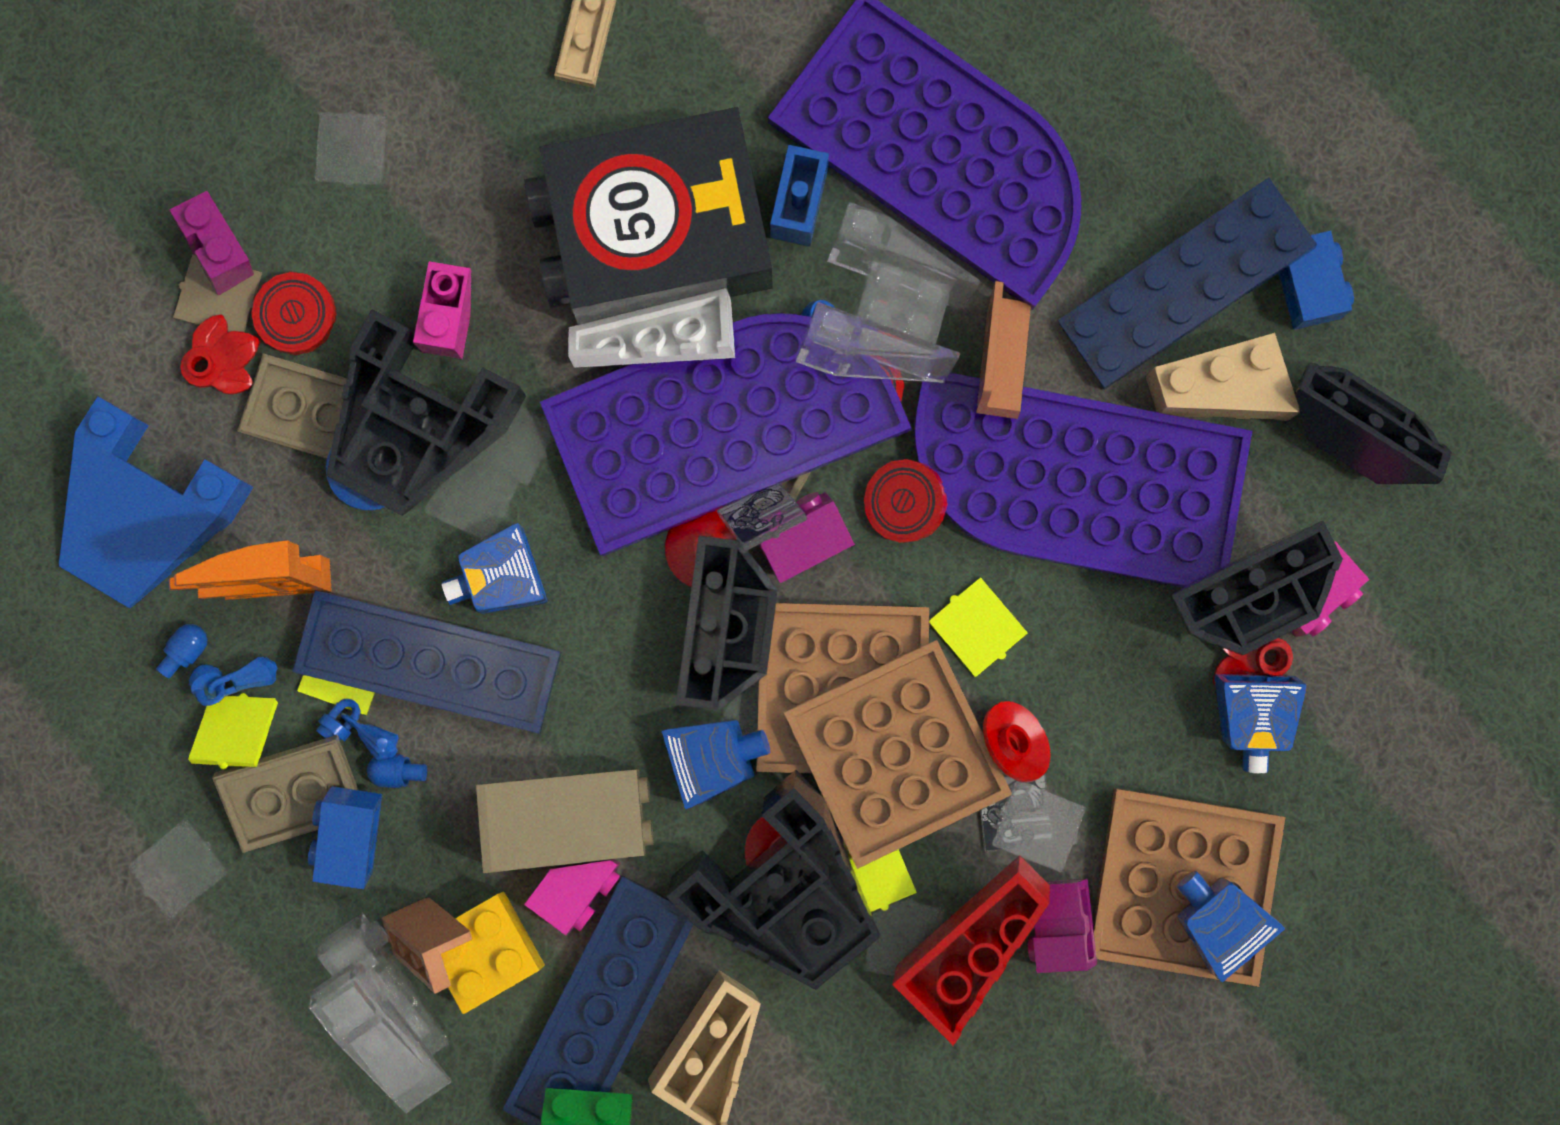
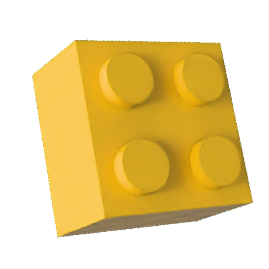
(494, 958)

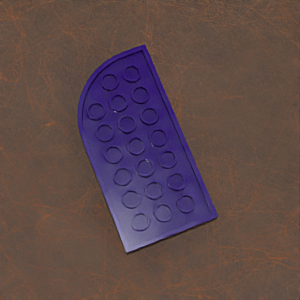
(939, 147)
(700, 434)
(1086, 481)

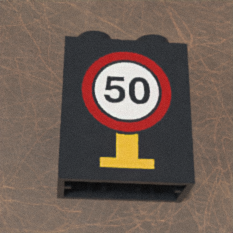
(650, 216)

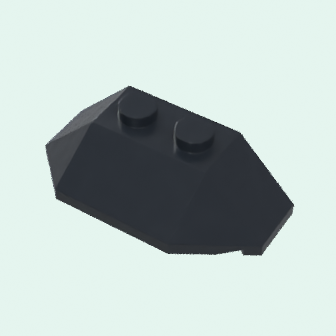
(1368, 428)
(1262, 592)
(726, 625)

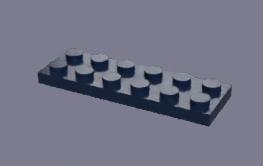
(1187, 283)
(427, 662)
(604, 999)

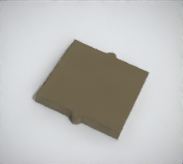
(200, 301)

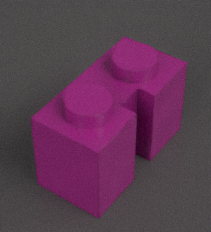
(212, 242)
(810, 541)
(1065, 930)

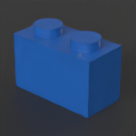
(799, 195)
(1316, 285)
(345, 837)

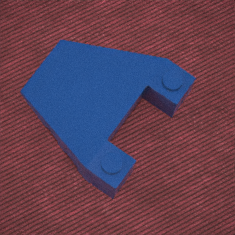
(127, 526)

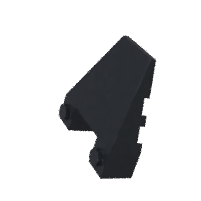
(402, 437)
(794, 900)

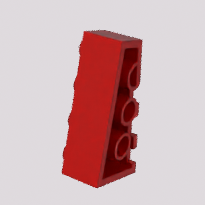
(971, 949)

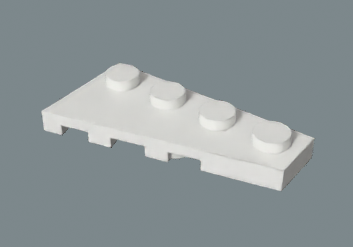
(667, 332)

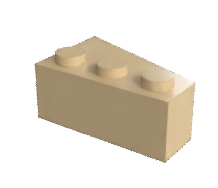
(1227, 382)
(708, 1052)

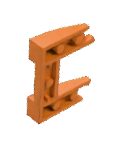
(256, 573)

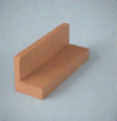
(1003, 356)
(420, 936)

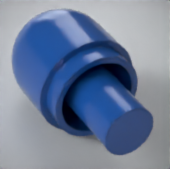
(183, 649)
(395, 772)

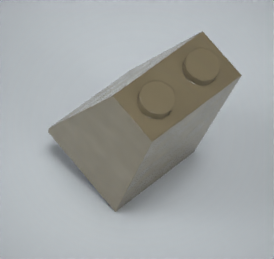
(563, 820)

